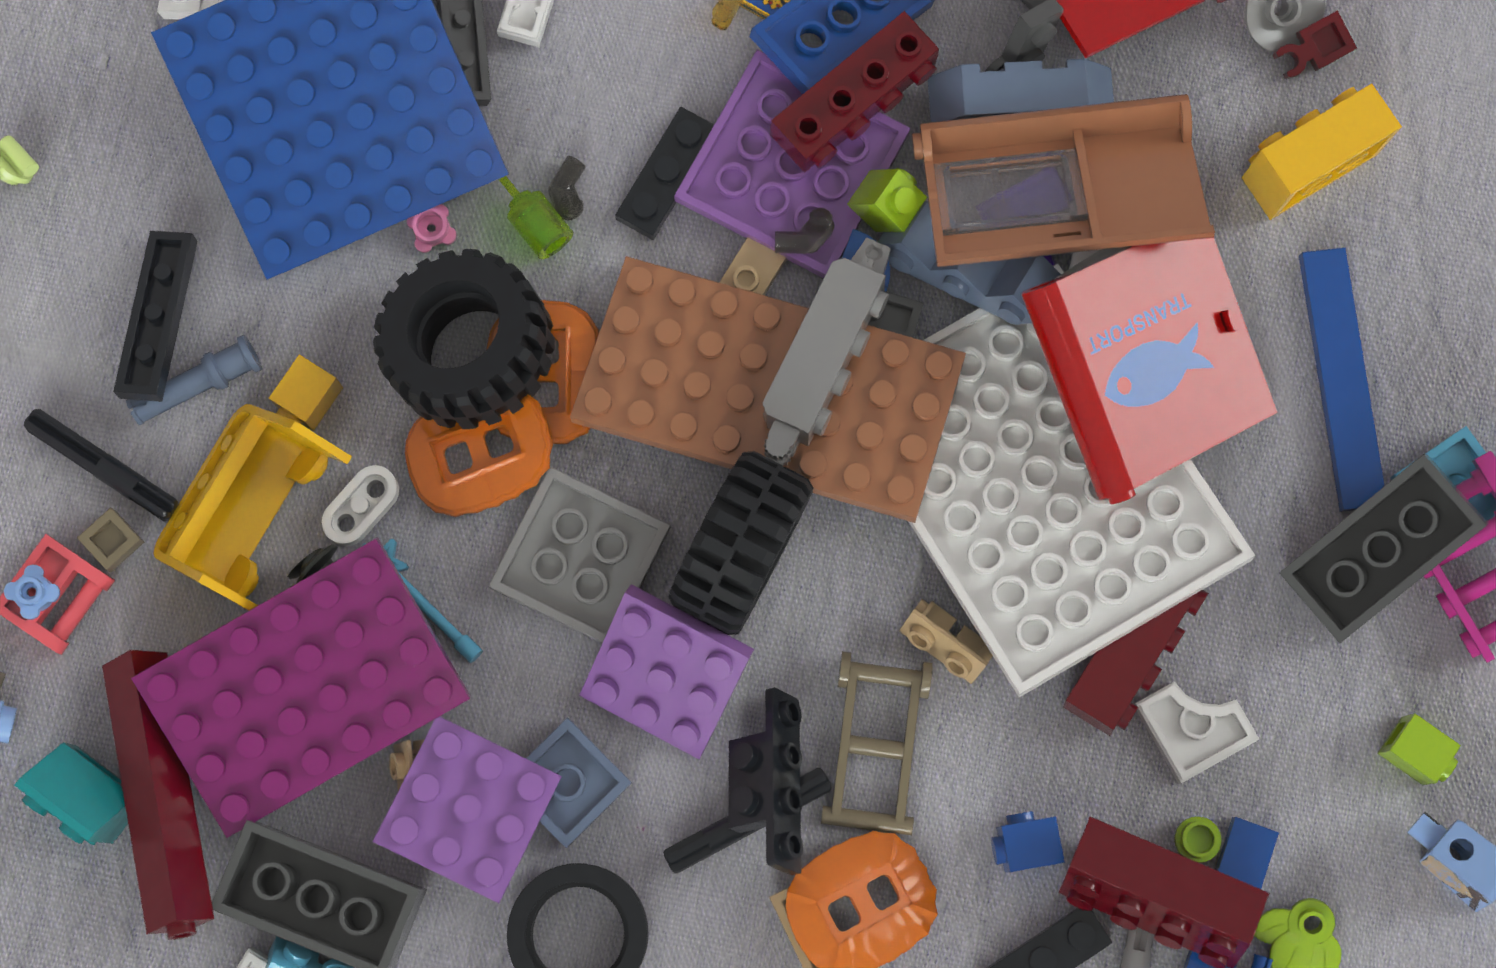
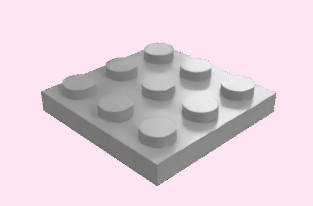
(578, 554)

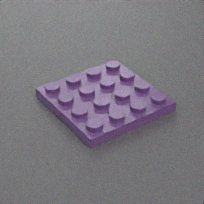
(757, 188)

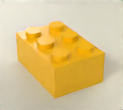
(1320, 149)

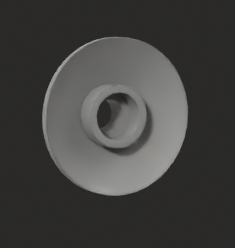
(1278, 29)

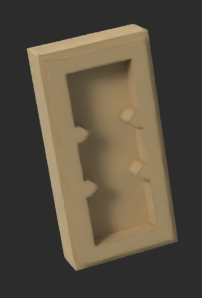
(754, 268)

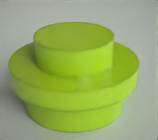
(1197, 839)

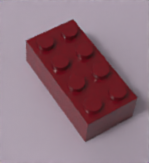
(1163, 894)

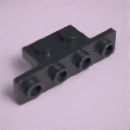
(767, 782)

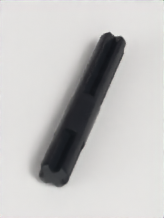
(101, 464)
(718, 836)

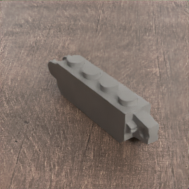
(823, 349)

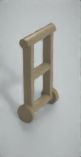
(919, 686)

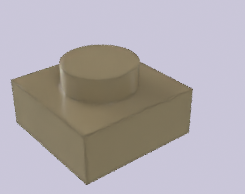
(110, 540)

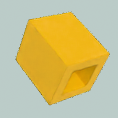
(305, 393)

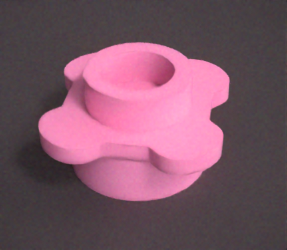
(443, 233)

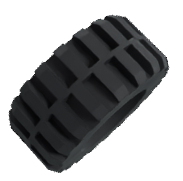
(433, 299)
(740, 542)

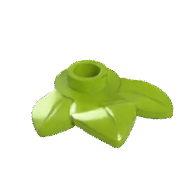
(1294, 944)

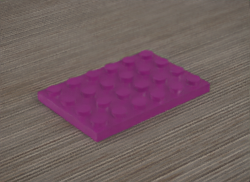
(301, 687)

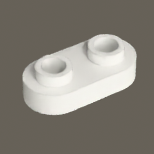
(357, 503)

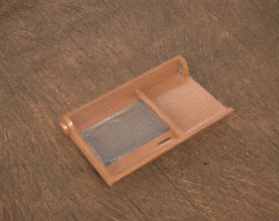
(1062, 180)

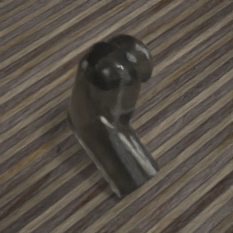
(563, 190)
(809, 237)

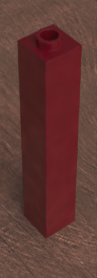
(157, 807)

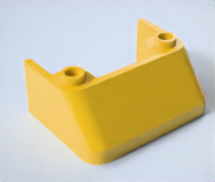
(238, 498)

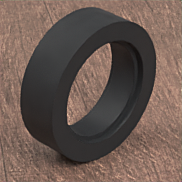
(566, 876)

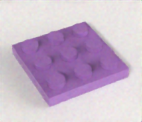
(665, 671)
(467, 809)

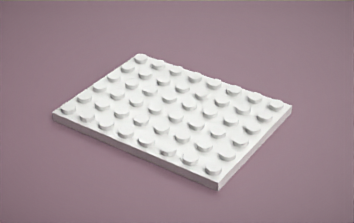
(1021, 526)

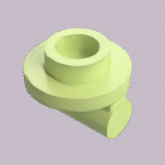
(15, 162)

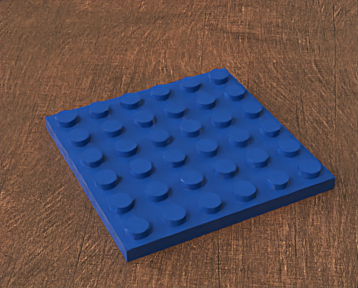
(328, 117)

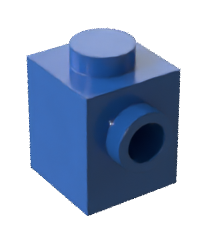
(1027, 843)

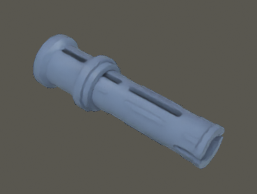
(214, 371)

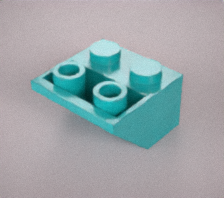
(77, 793)

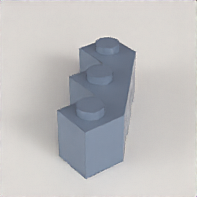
(1017, 88)
(988, 285)

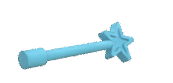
(462, 643)

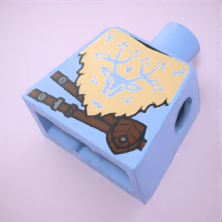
(1471, 876)

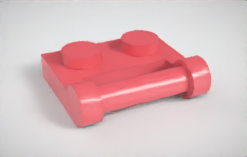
(59, 568)

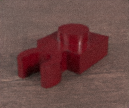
(1320, 44)

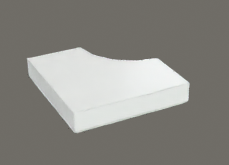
(1192, 732)

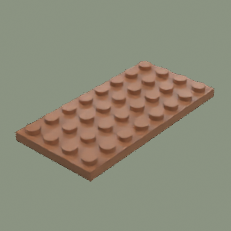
(694, 358)

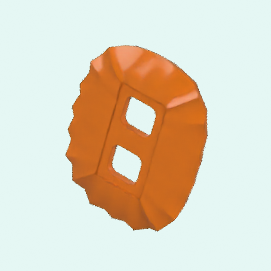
(576, 339)
(489, 479)
(846, 873)

